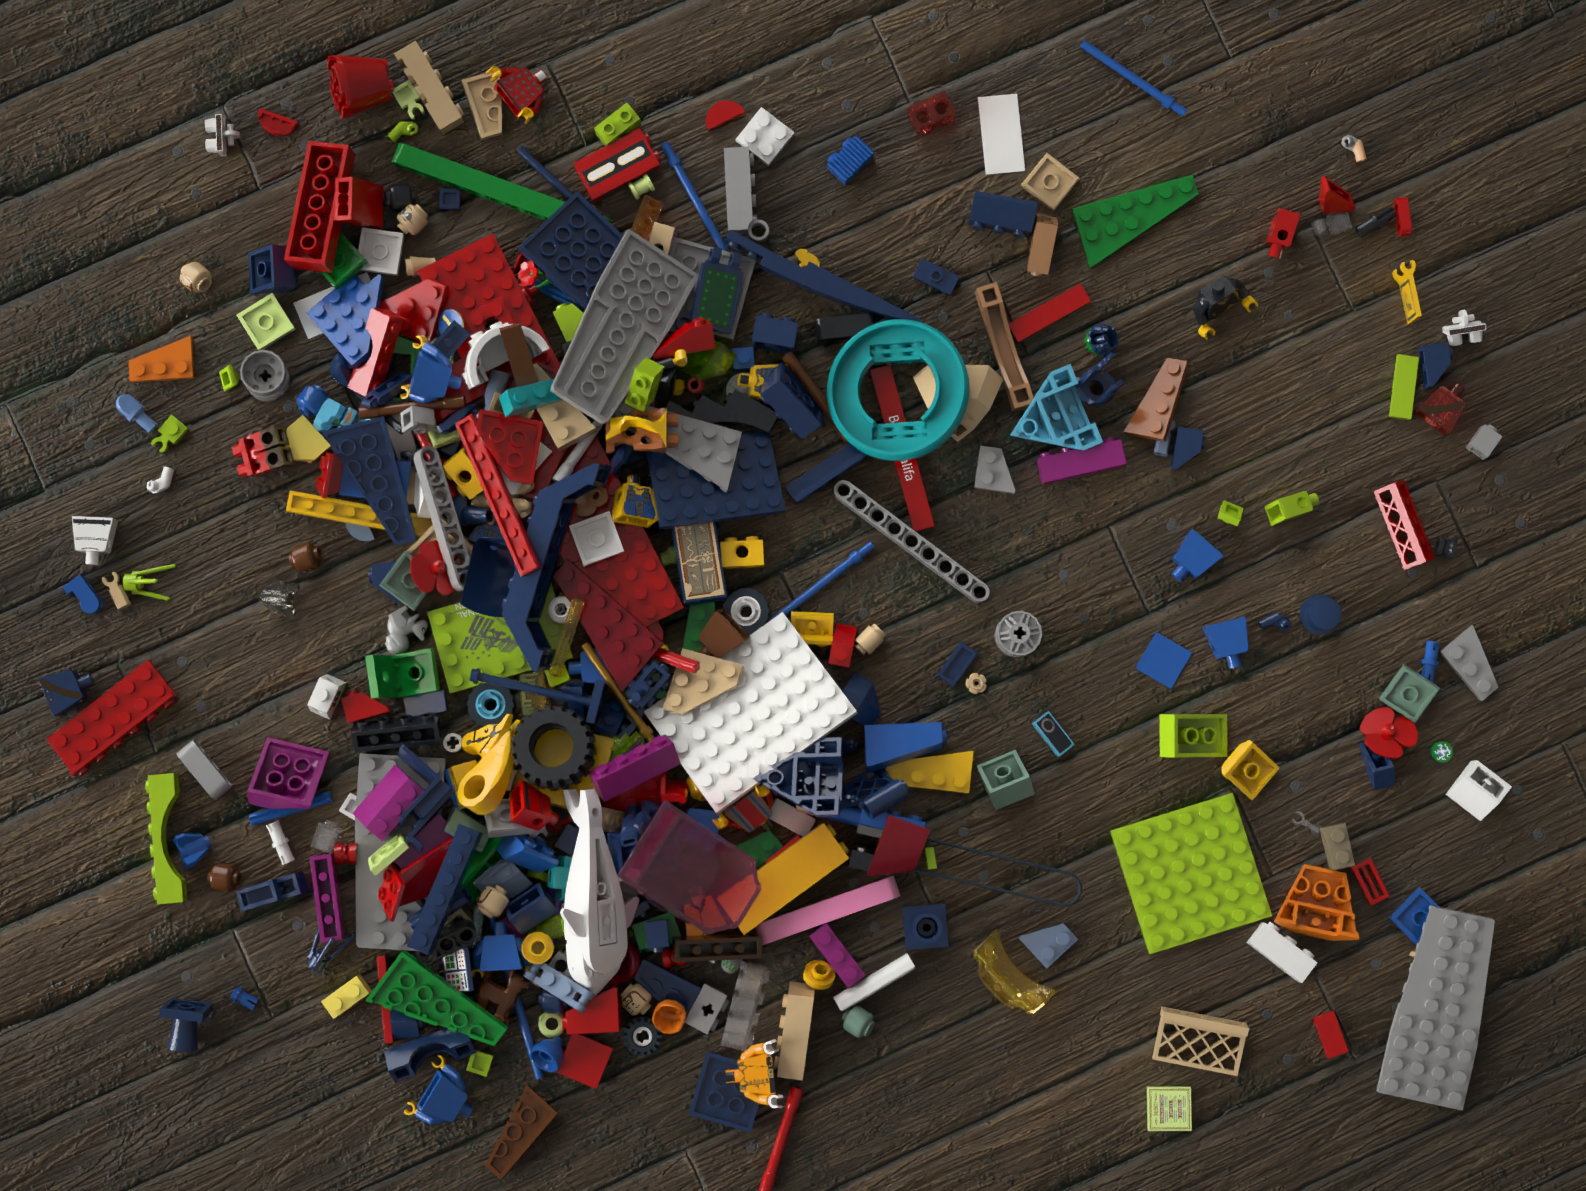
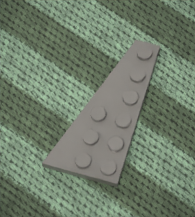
(700, 447)

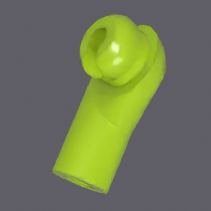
(403, 128)

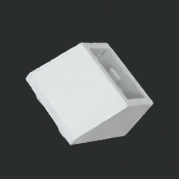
(1478, 790)

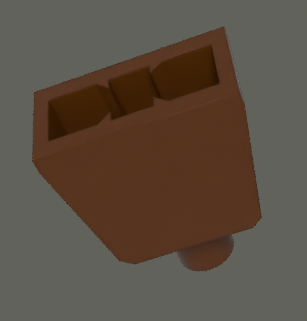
(721, 635)

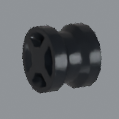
(1445, 547)

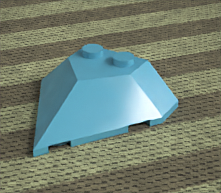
(1058, 414)

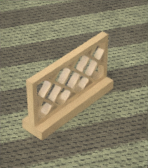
(1207, 1024)

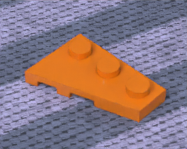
(166, 363)

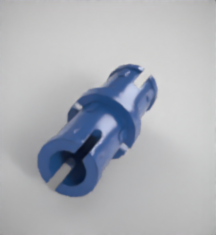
(1430, 660)

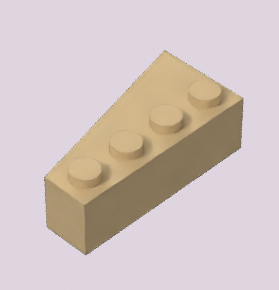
(429, 88)
(564, 422)
(795, 1031)

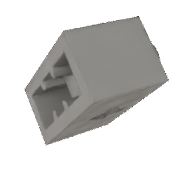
(696, 1016)

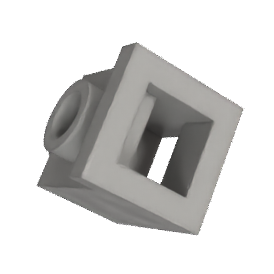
(417, 419)

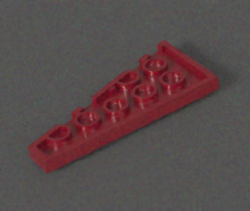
(615, 632)

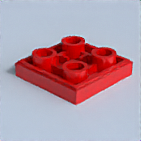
(585, 1060)

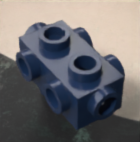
(643, 690)

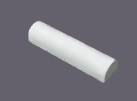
(874, 982)

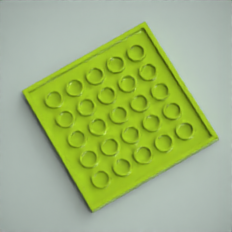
(1190, 873)

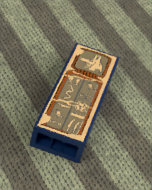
(699, 564)

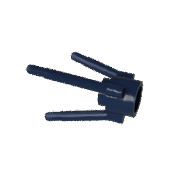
(318, 959)

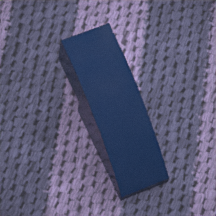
(272, 891)

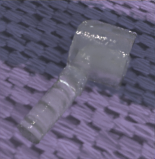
(1305, 822)

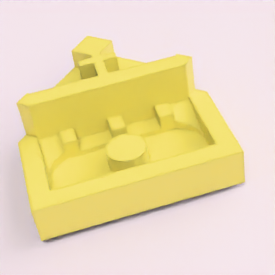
(306, 441)

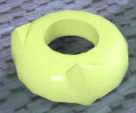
(544, 1030)

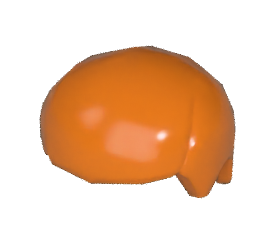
(669, 1016)

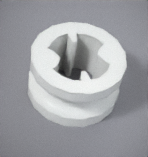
(458, 747)

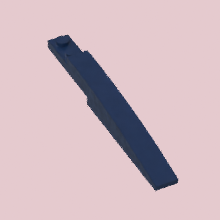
(817, 280)

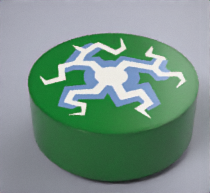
(1441, 751)

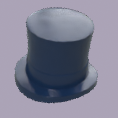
(1320, 614)

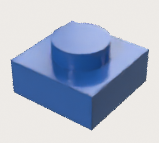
(744, 358)

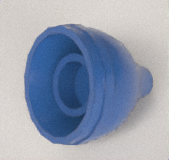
(548, 1054)

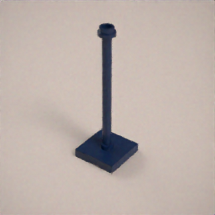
(593, 703)

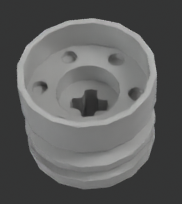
(255, 369)
(1008, 642)

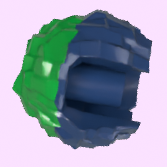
(1102, 339)

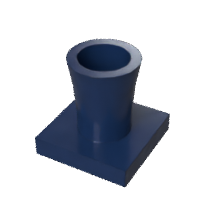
(915, 917)
(185, 1018)

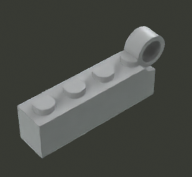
(739, 194)

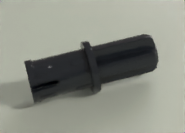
(1375, 221)

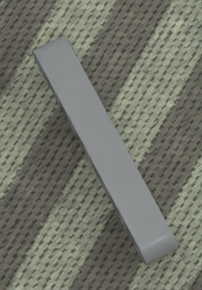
(437, 509)

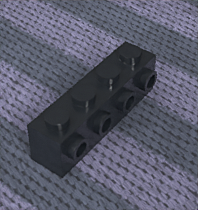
(395, 732)

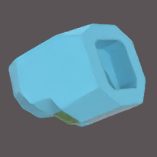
(329, 415)

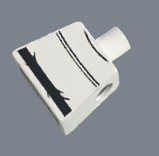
(93, 536)

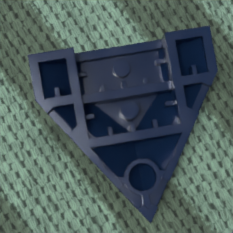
(811, 778)

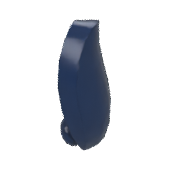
(448, 425)

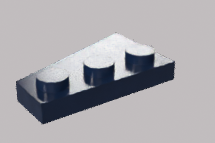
(666, 984)

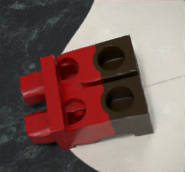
(263, 452)

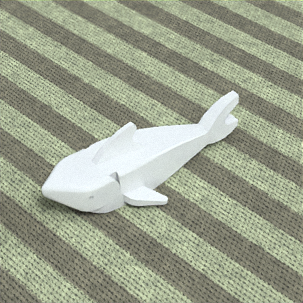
(593, 902)

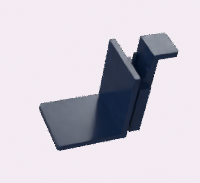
(429, 802)

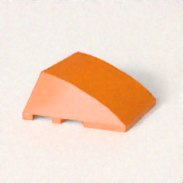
(1319, 905)

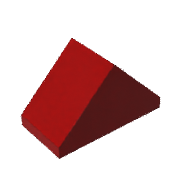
(1334, 198)

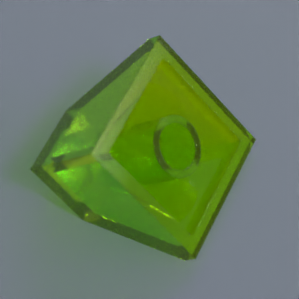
(708, 362)

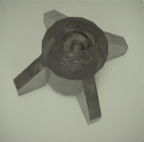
(280, 597)

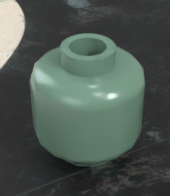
(858, 1022)

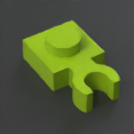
(171, 431)

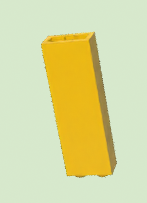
(794, 873)

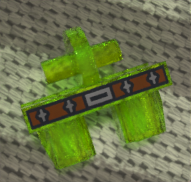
(626, 744)

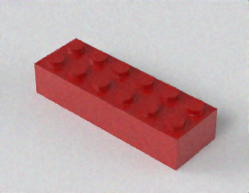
(313, 229)

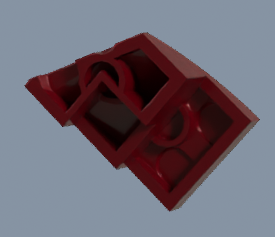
(898, 847)

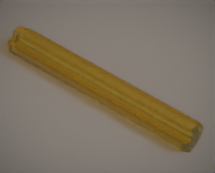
(566, 637)

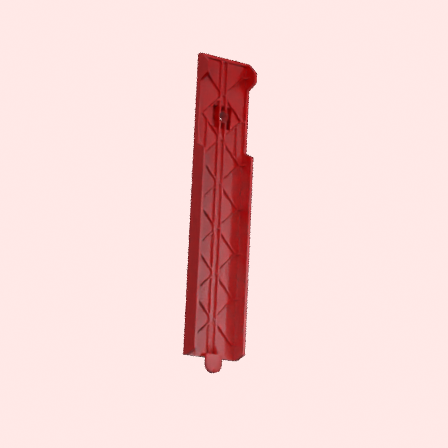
(487, 291)

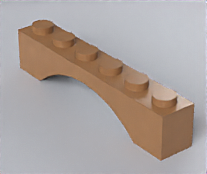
(1001, 340)

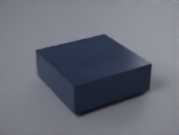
(450, 199)

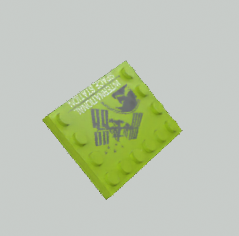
(483, 642)

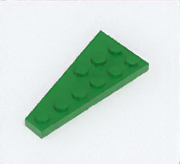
(1122, 218)

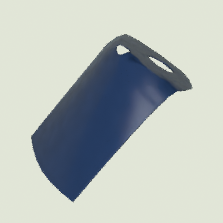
(488, 577)

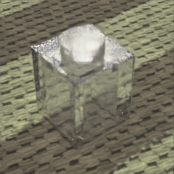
(326, 836)

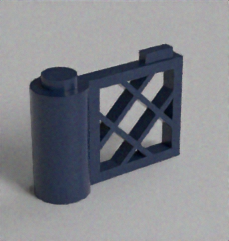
(879, 798)

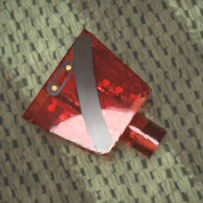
(1442, 408)

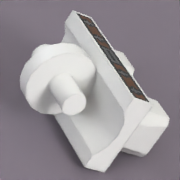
(219, 144)
(1455, 332)

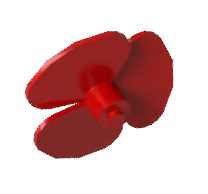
(428, 566)
(1381, 732)

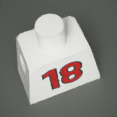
(326, 695)

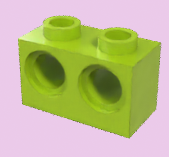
(618, 125)
(644, 384)

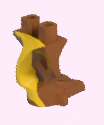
(653, 429)

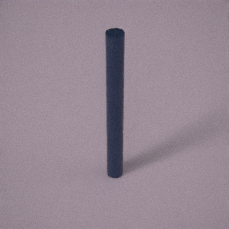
(545, 173)

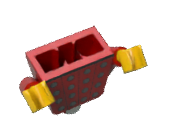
(519, 90)

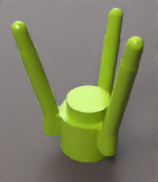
(135, 582)

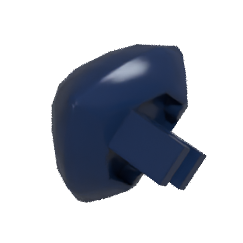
(341, 370)

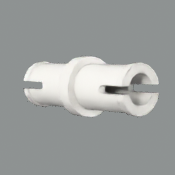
(280, 842)

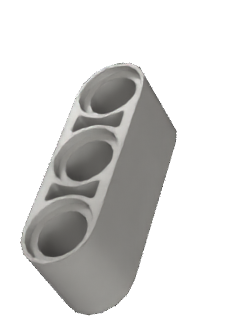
(204, 769)

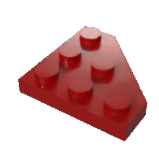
(419, 307)
(512, 443)

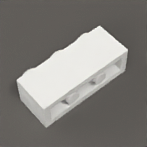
(1282, 951)

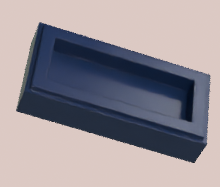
(957, 664)

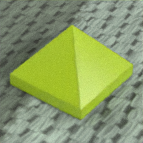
(229, 377)

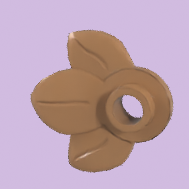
(587, 503)

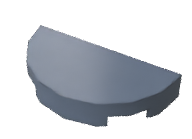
(360, 532)

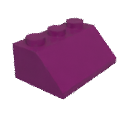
(387, 802)

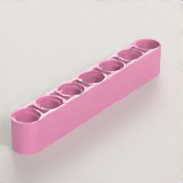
(828, 910)

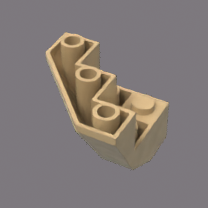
(983, 389)

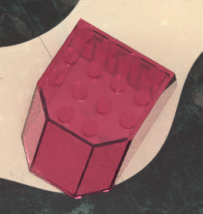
(691, 872)

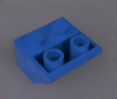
(528, 852)

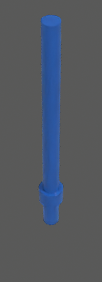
(1167, 100)
(675, 162)
(854, 558)

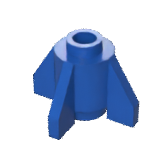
(191, 848)

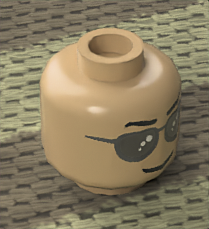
(412, 219)

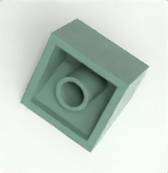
(1005, 779)

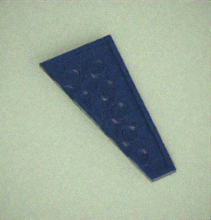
(372, 464)

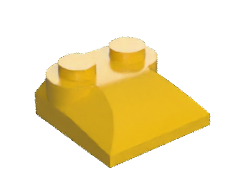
(1249, 769)

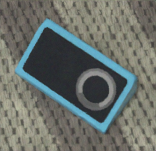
(1053, 734)

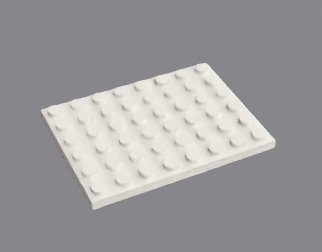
(775, 711)

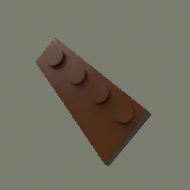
(524, 1127)

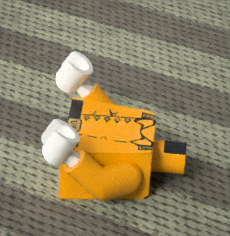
(756, 1074)

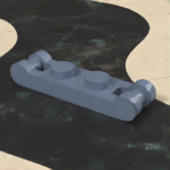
(560, 986)

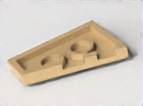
(484, 104)

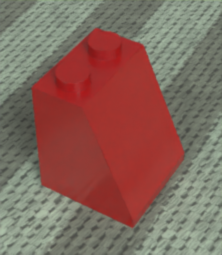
(601, 1015)

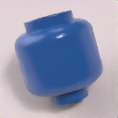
(311, 400)

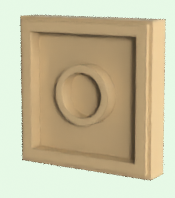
(1050, 182)

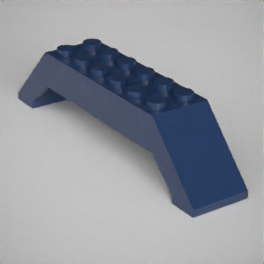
(546, 533)

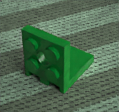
(392, 674)

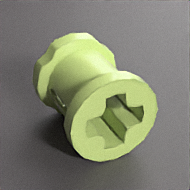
(641, 186)

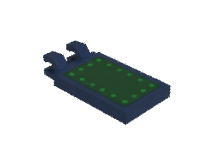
(718, 291)

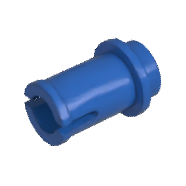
(242, 998)

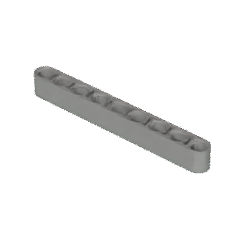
(905, 532)

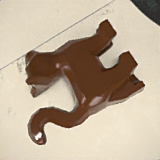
(503, 997)

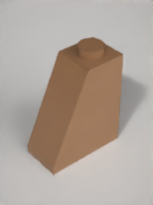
(1042, 245)

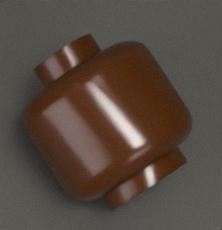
(305, 557)
(224, 877)

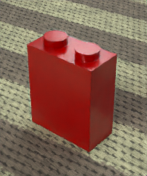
(358, 202)

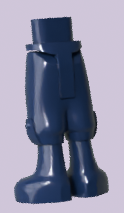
(636, 821)

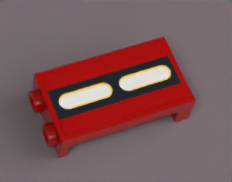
(617, 164)

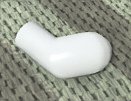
(162, 483)

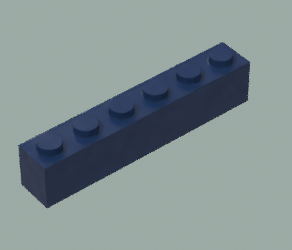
(445, 889)

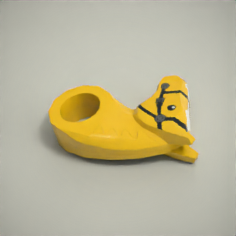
(493, 769)

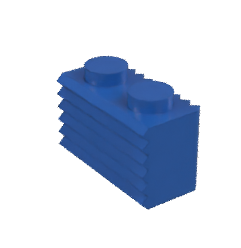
(849, 159)

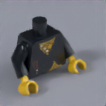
(1217, 298)
(668, 383)

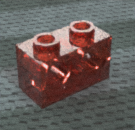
(928, 108)

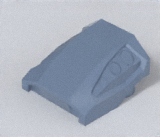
(507, 877)

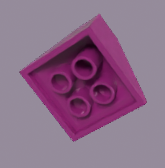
(286, 775)

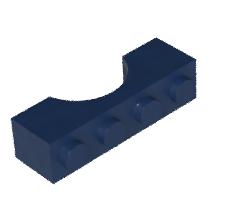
(405, 1059)

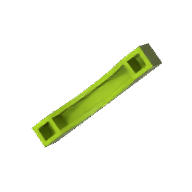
(163, 793)

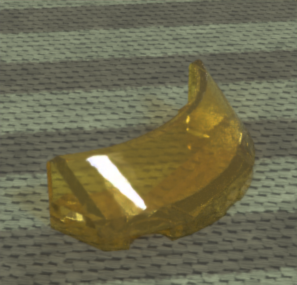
(1006, 980)

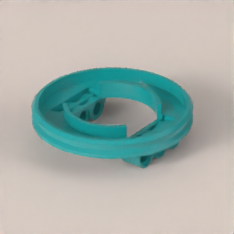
(898, 343)

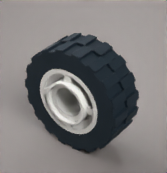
(752, 599)

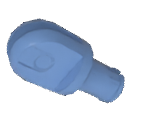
(134, 411)

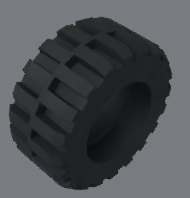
(538, 724)

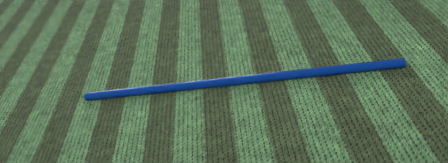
(519, 1006)

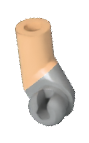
(1356, 146)

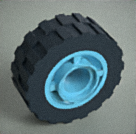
(479, 698)

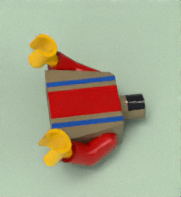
(749, 811)

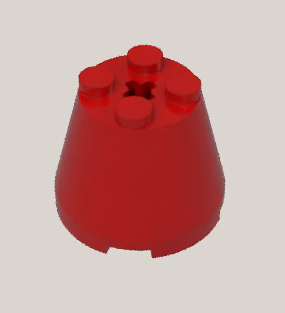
(358, 83)

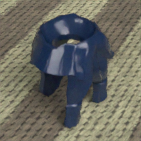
(1106, 381)

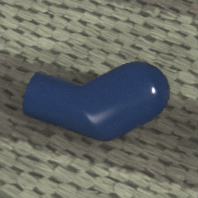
(1276, 620)

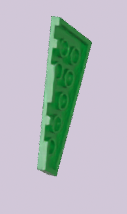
(430, 998)

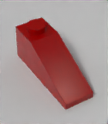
(690, 337)

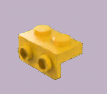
(814, 627)

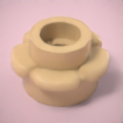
(976, 688)

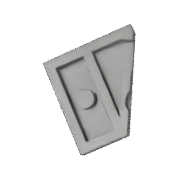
(993, 471)

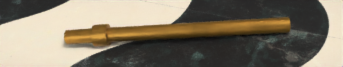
(645, 731)

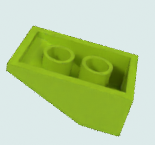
(1193, 735)

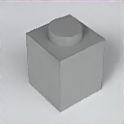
(1484, 441)

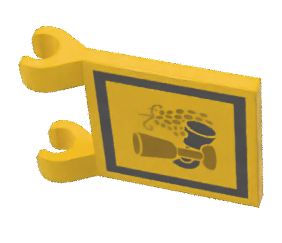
(1408, 292)

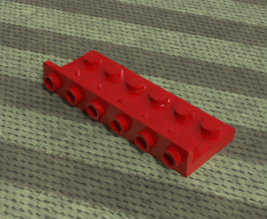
(112, 718)

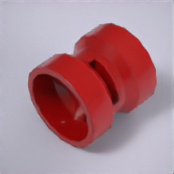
(345, 853)
(668, 960)

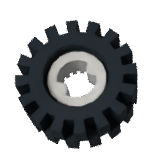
(649, 1045)

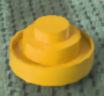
(537, 948)
(819, 974)

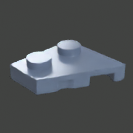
(1049, 943)

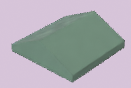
(458, 817)

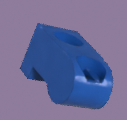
(89, 599)

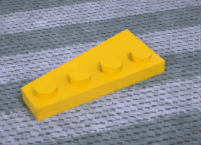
(938, 772)

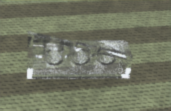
(744, 1005)

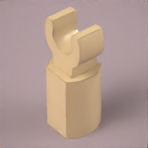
(117, 592)

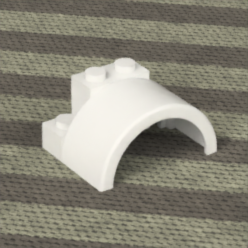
(490, 352)

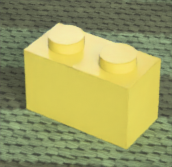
(346, 996)

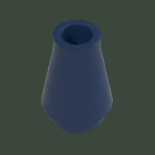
(475, 515)

